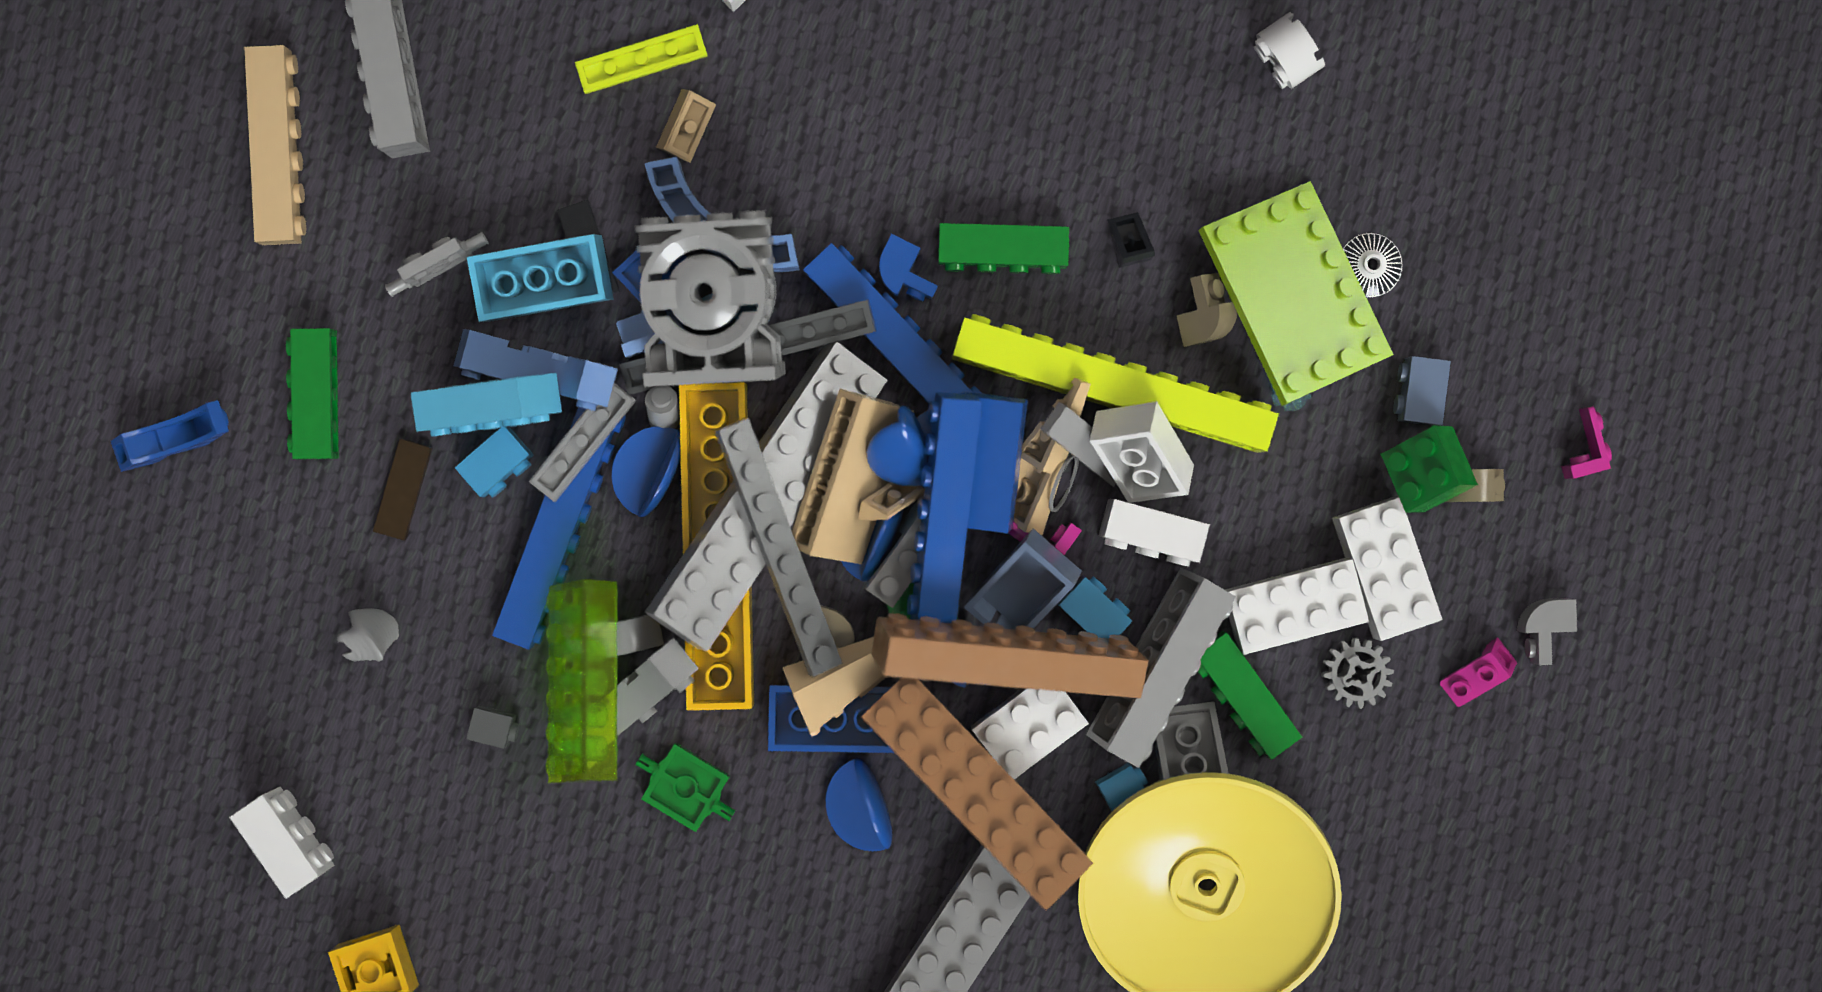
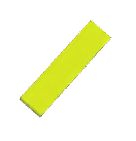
(641, 59)

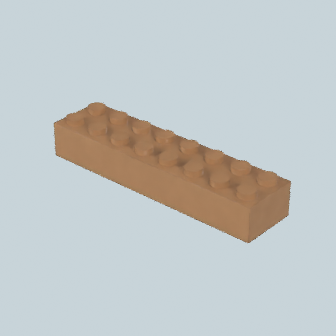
(1008, 656)
(977, 790)

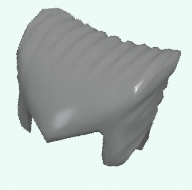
(370, 634)

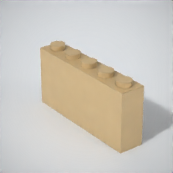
(841, 479)

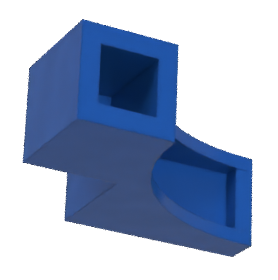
(170, 437)

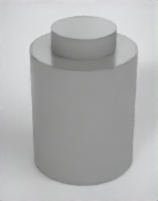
(662, 407)

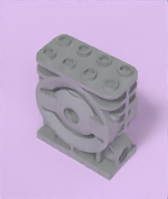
(749, 246)

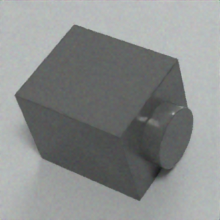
(493, 727)

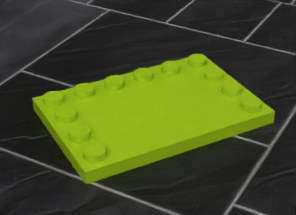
(1295, 292)

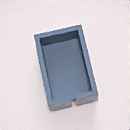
(1024, 584)

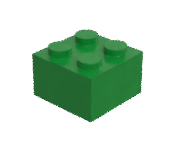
(1429, 469)

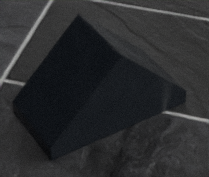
(1130, 240)

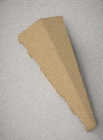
(1040, 466)
(834, 689)

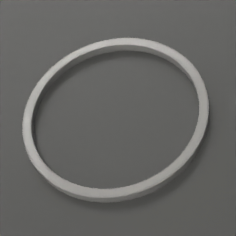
(1057, 481)

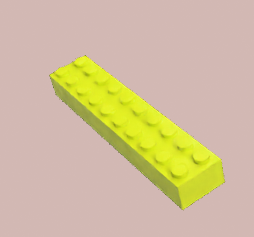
(1113, 385)

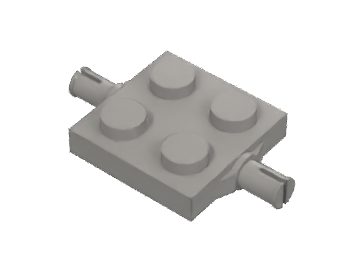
(444, 256)

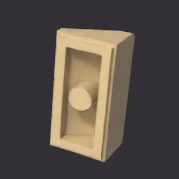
(686, 125)
(888, 501)

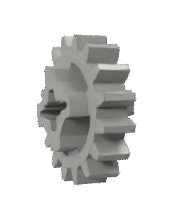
(1351, 660)

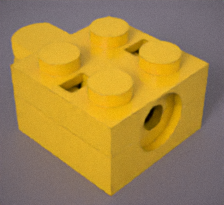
(374, 963)

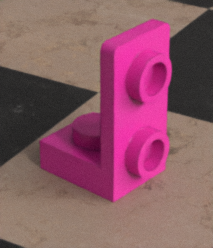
(1600, 451)
(1063, 536)
(1481, 674)

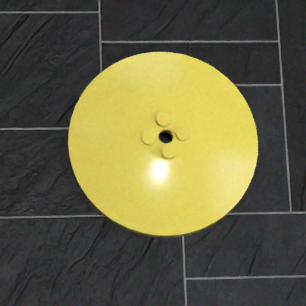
(1252, 931)

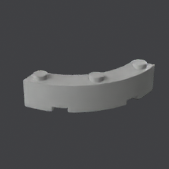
(651, 683)

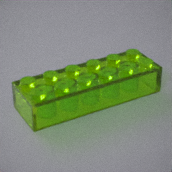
(582, 682)

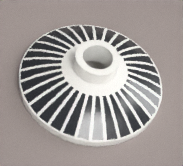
(1386, 254)

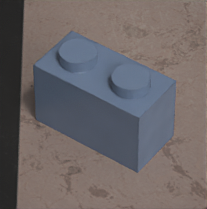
(1422, 391)

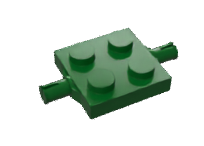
(685, 787)

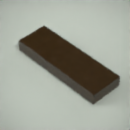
(402, 489)

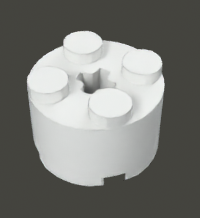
(1289, 51)

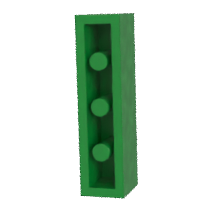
(1003, 246)
(313, 394)
(1248, 698)

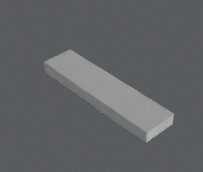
(1074, 436)
(580, 444)

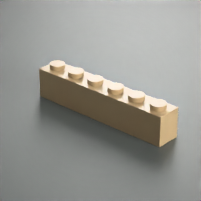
(273, 145)

